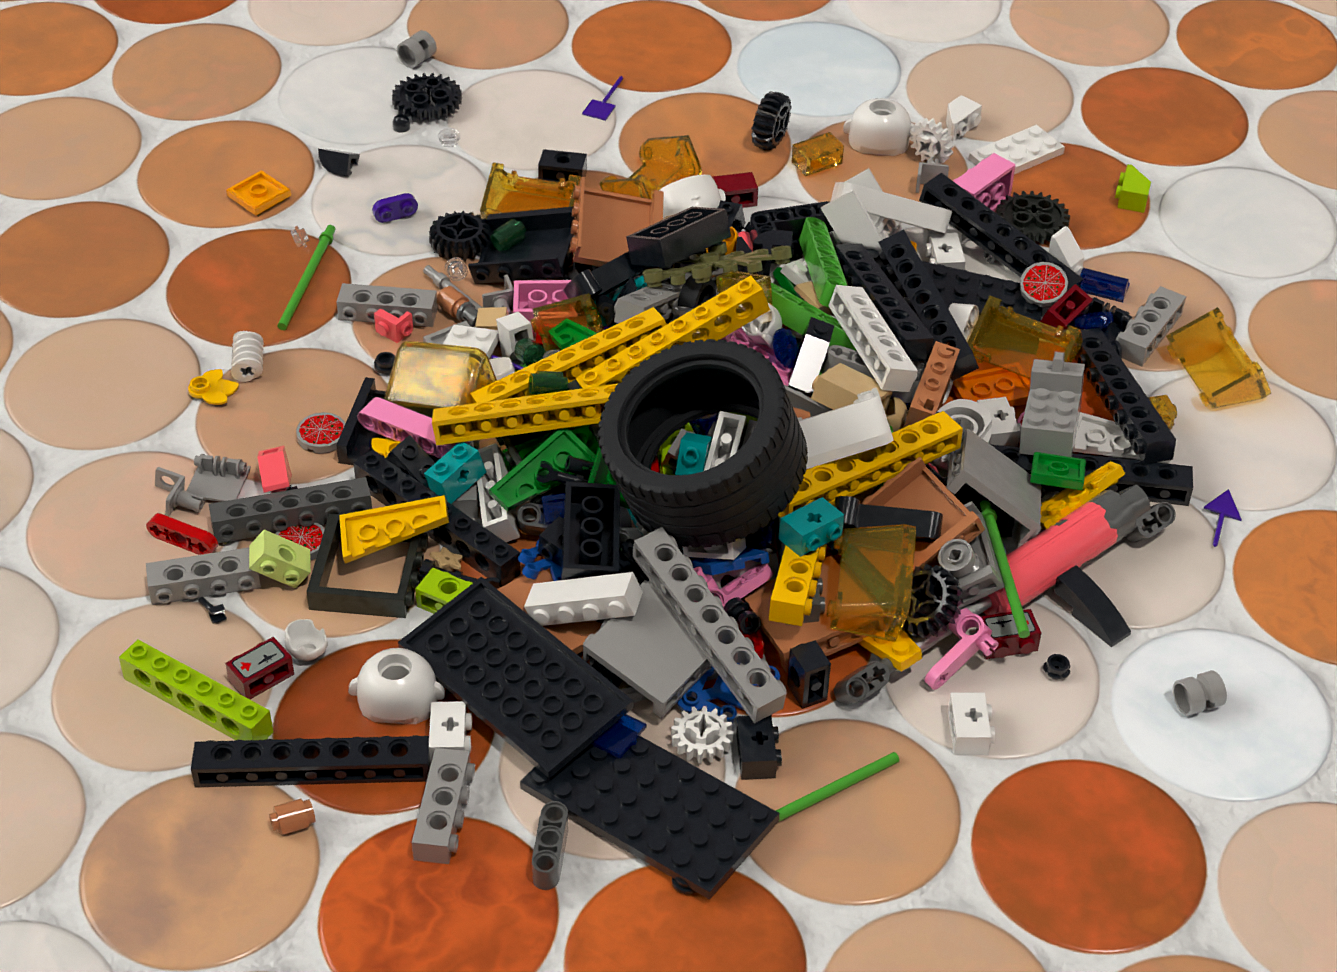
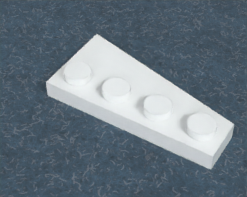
(1102, 437)

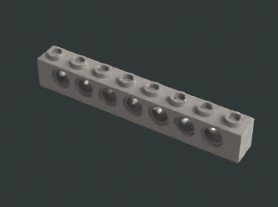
(659, 297)
(756, 701)

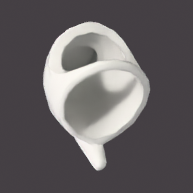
(763, 328)

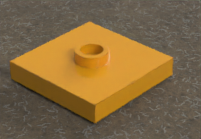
(258, 192)

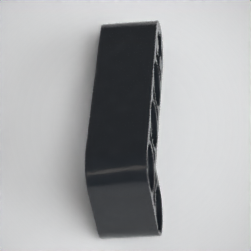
(786, 219)
(605, 278)
(856, 515)

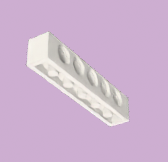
(873, 339)

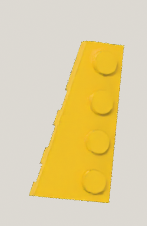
(1070, 499)
(384, 526)
(901, 652)

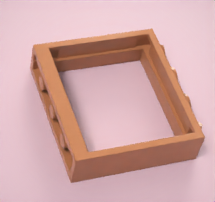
(933, 383)

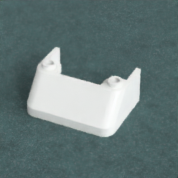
(851, 220)
(846, 430)

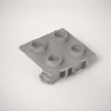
(218, 478)

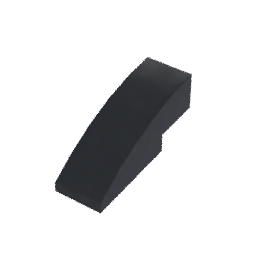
(1092, 606)

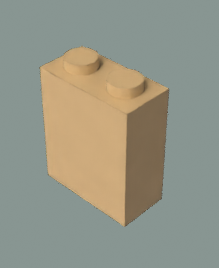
(841, 386)

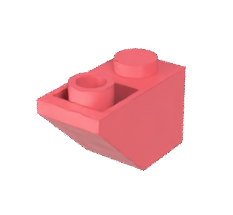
(274, 469)

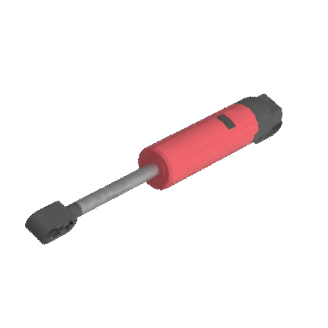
(1039, 563)

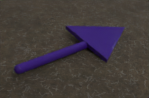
(1224, 506)

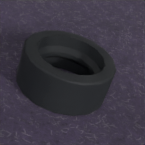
(695, 293)

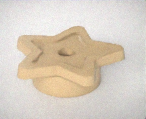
(446, 560)

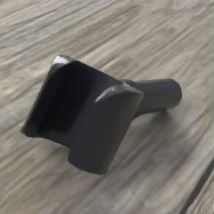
(216, 613)

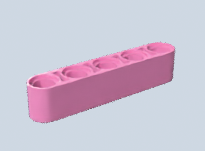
(399, 422)

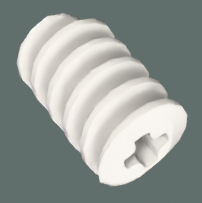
(247, 356)

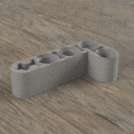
(851, 358)

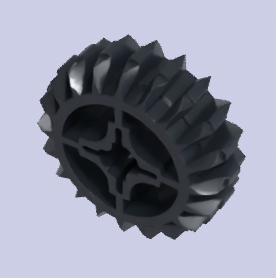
(771, 120)
(459, 235)
(935, 614)

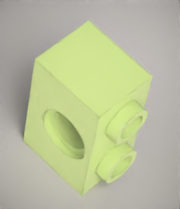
(279, 559)

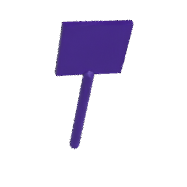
(601, 109)

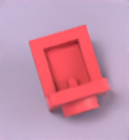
(393, 327)

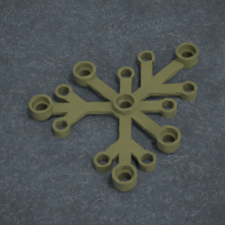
(717, 259)

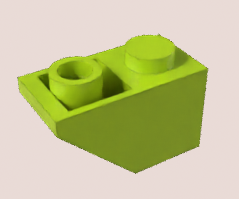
(1132, 190)

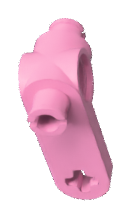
(741, 585)
(964, 649)

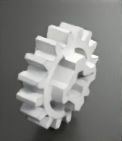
(931, 140)
(715, 739)

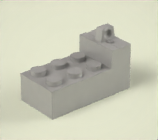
(1052, 407)

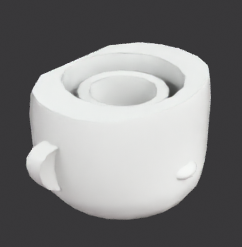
(879, 128)
(689, 192)
(972, 416)
(396, 687)

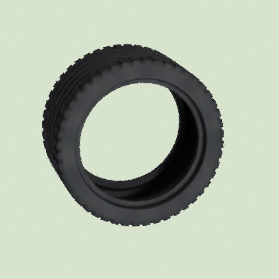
(680, 388)

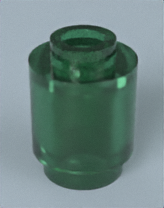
(508, 235)
(529, 351)
(547, 382)

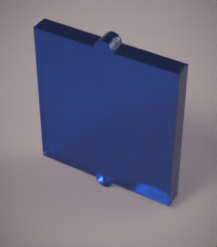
(620, 736)

